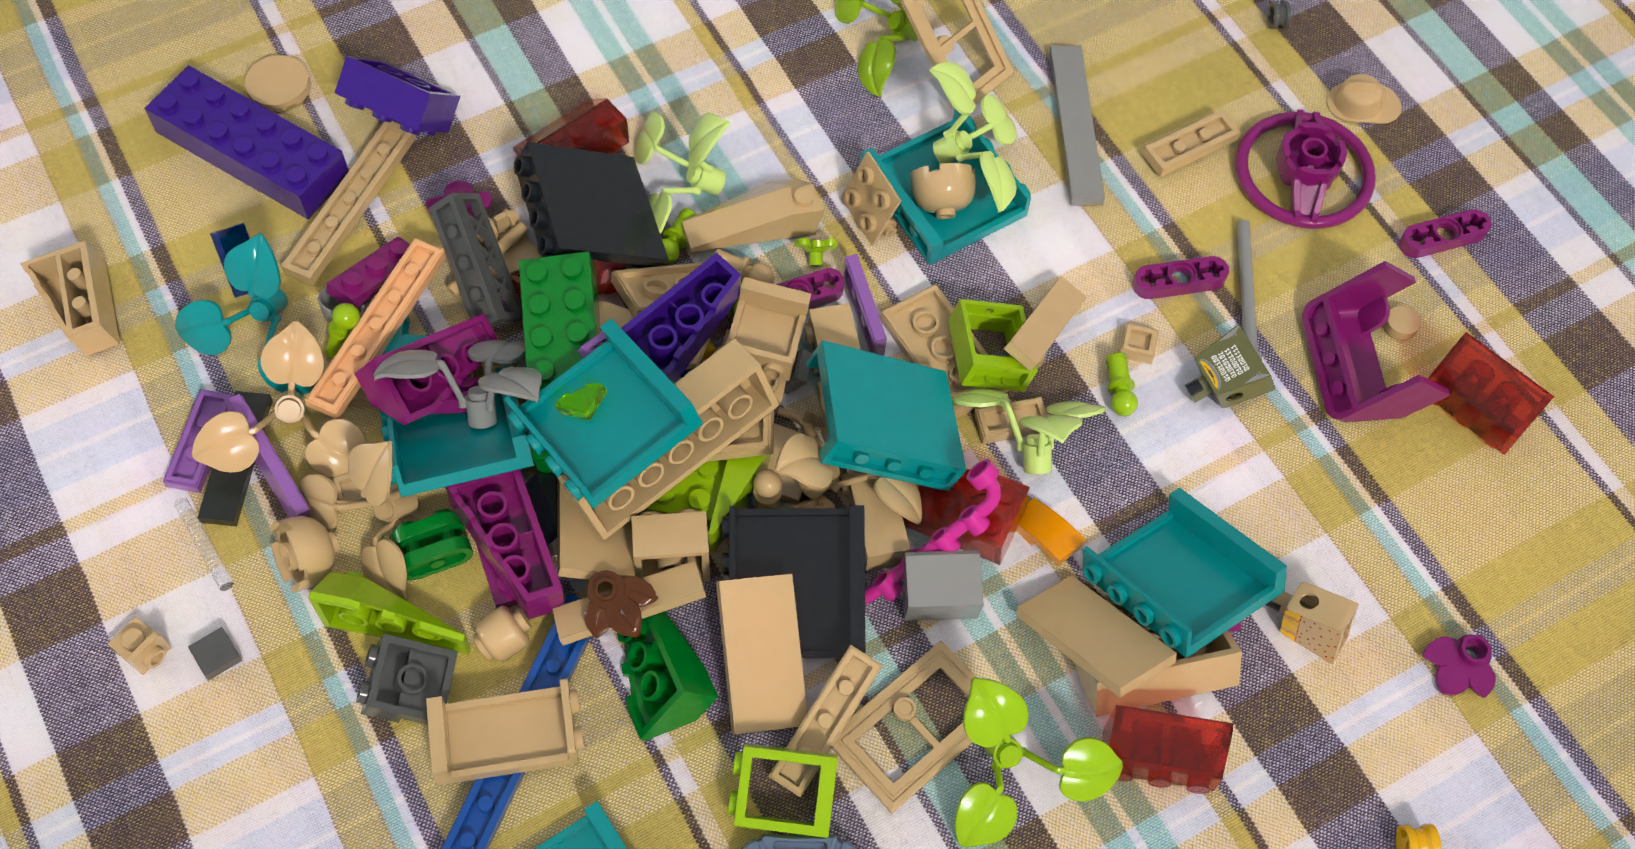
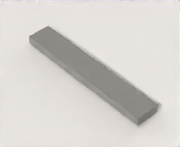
(1076, 126)

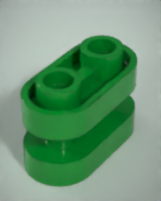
(432, 544)

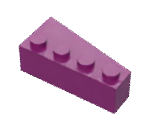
(509, 535)

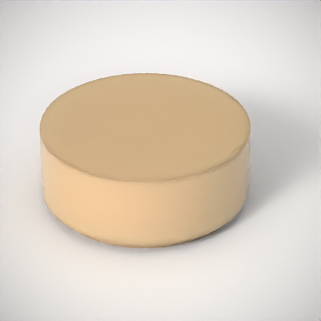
(1402, 322)

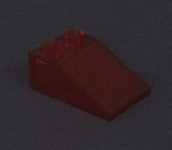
(944, 507)

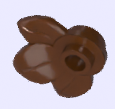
(621, 607)

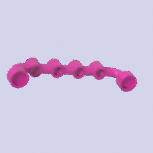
(972, 519)

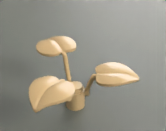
(287, 358)
(801, 461)
(371, 473)

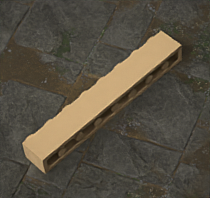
(884, 529)

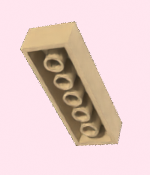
(729, 398)

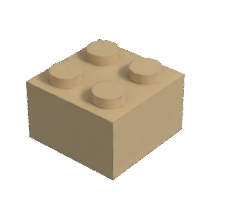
(670, 541)

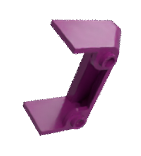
(1345, 355)

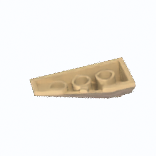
(760, 215)

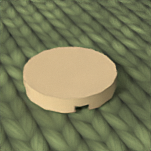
(278, 82)

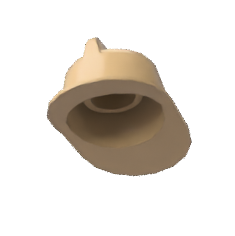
(1363, 101)

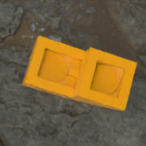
(1049, 532)

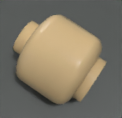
(502, 633)

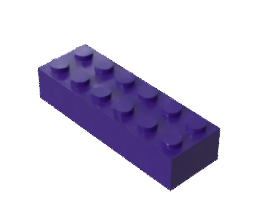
(247, 141)

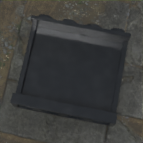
(588, 204)
(827, 566)

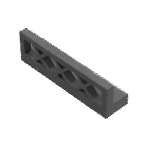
(472, 261)

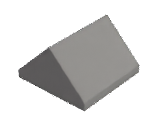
(942, 585)

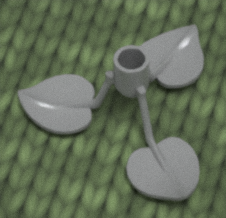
(480, 401)

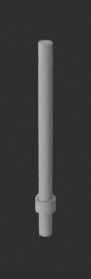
(1247, 283)

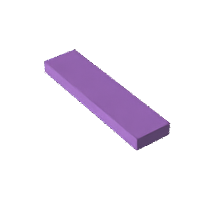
(272, 466)

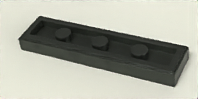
(227, 490)

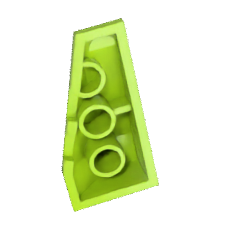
(363, 607)

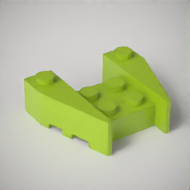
(713, 490)

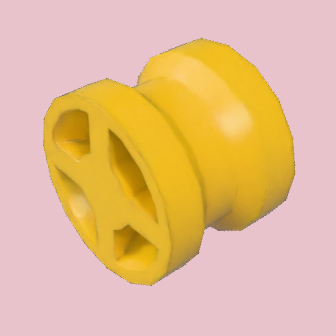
(1417, 838)

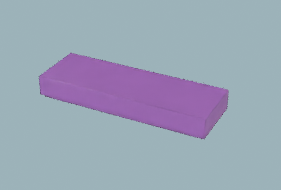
(864, 305)
(183, 470)

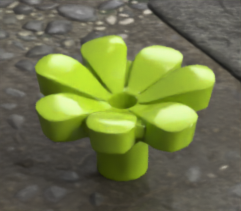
(816, 248)

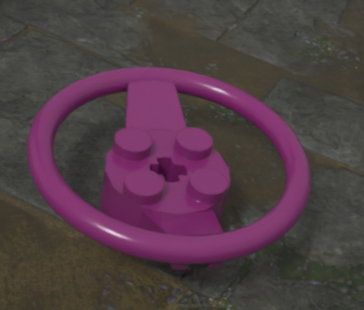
(1309, 164)

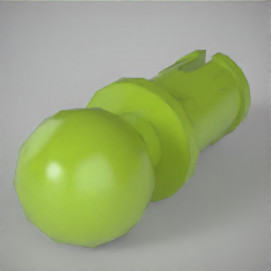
(674, 236)
(344, 319)
(1123, 400)

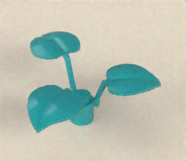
(251, 269)

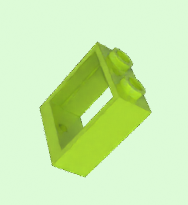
(982, 369)
(739, 800)

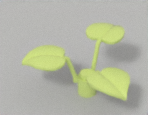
(956, 143)
(699, 173)
(1038, 447)

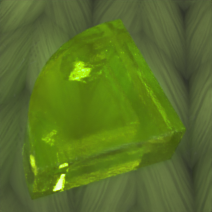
(583, 402)

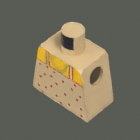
(1316, 619)

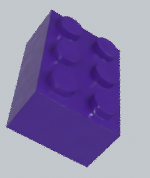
(396, 96)

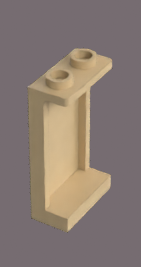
(503, 734)

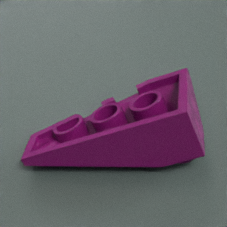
(416, 398)

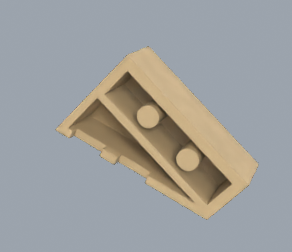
(77, 295)

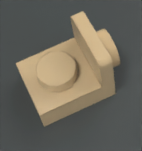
(140, 646)

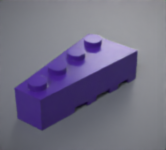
(685, 316)

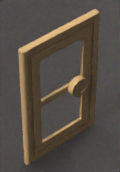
(942, 45)
(895, 698)

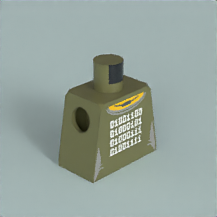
(1230, 371)

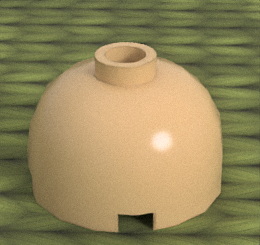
(943, 189)
(303, 551)

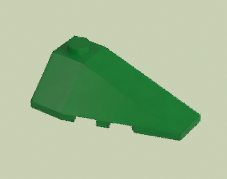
(664, 678)

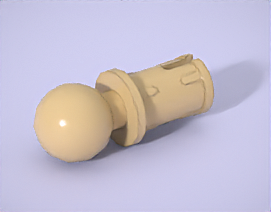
(758, 271)
(767, 489)

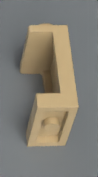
(770, 325)

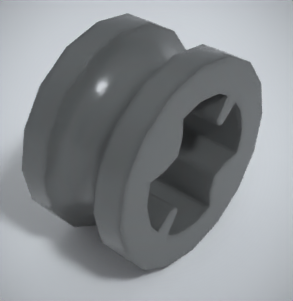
(1278, 14)

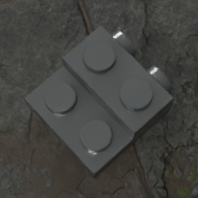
(403, 678)

